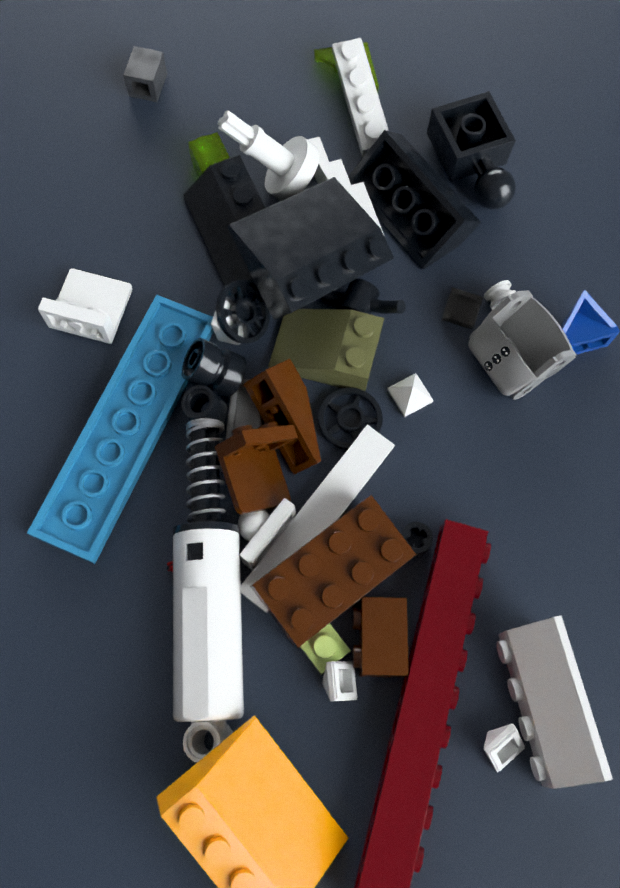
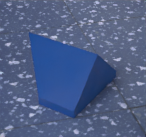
(588, 325)

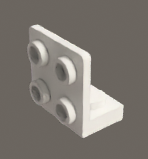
(87, 306)

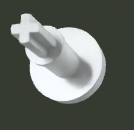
(288, 165)

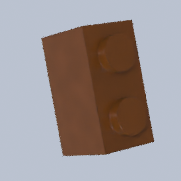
(381, 637)

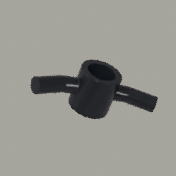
(363, 297)

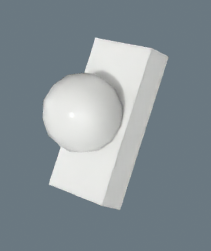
(263, 531)

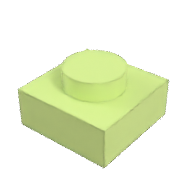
(325, 647)

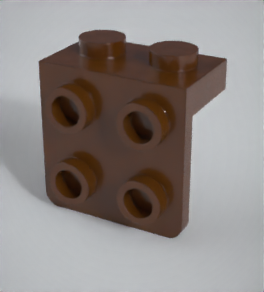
(253, 466)

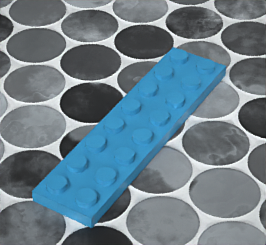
(120, 432)

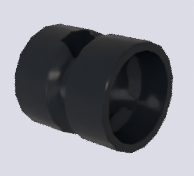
(214, 367)

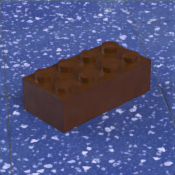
(332, 571)

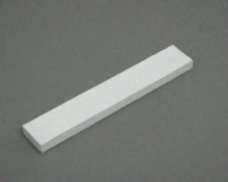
(325, 504)

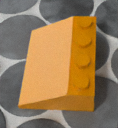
(252, 816)

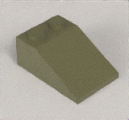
(329, 345)

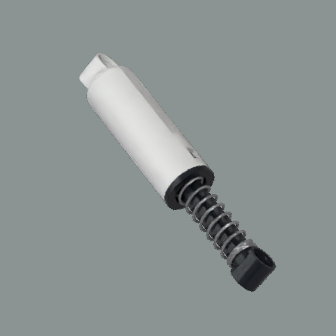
(206, 590)

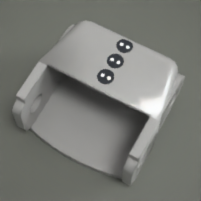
(520, 345)

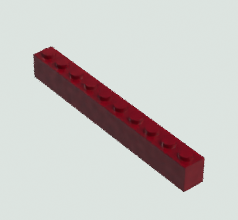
(422, 710)

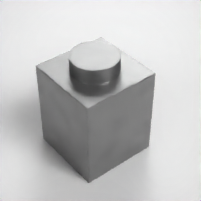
(145, 74)

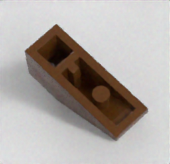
(284, 399)

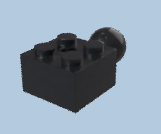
(475, 140)

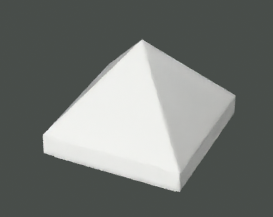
(410, 395)
(340, 681)
(503, 746)

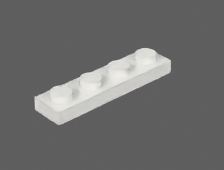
(359, 92)

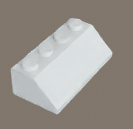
(553, 705)

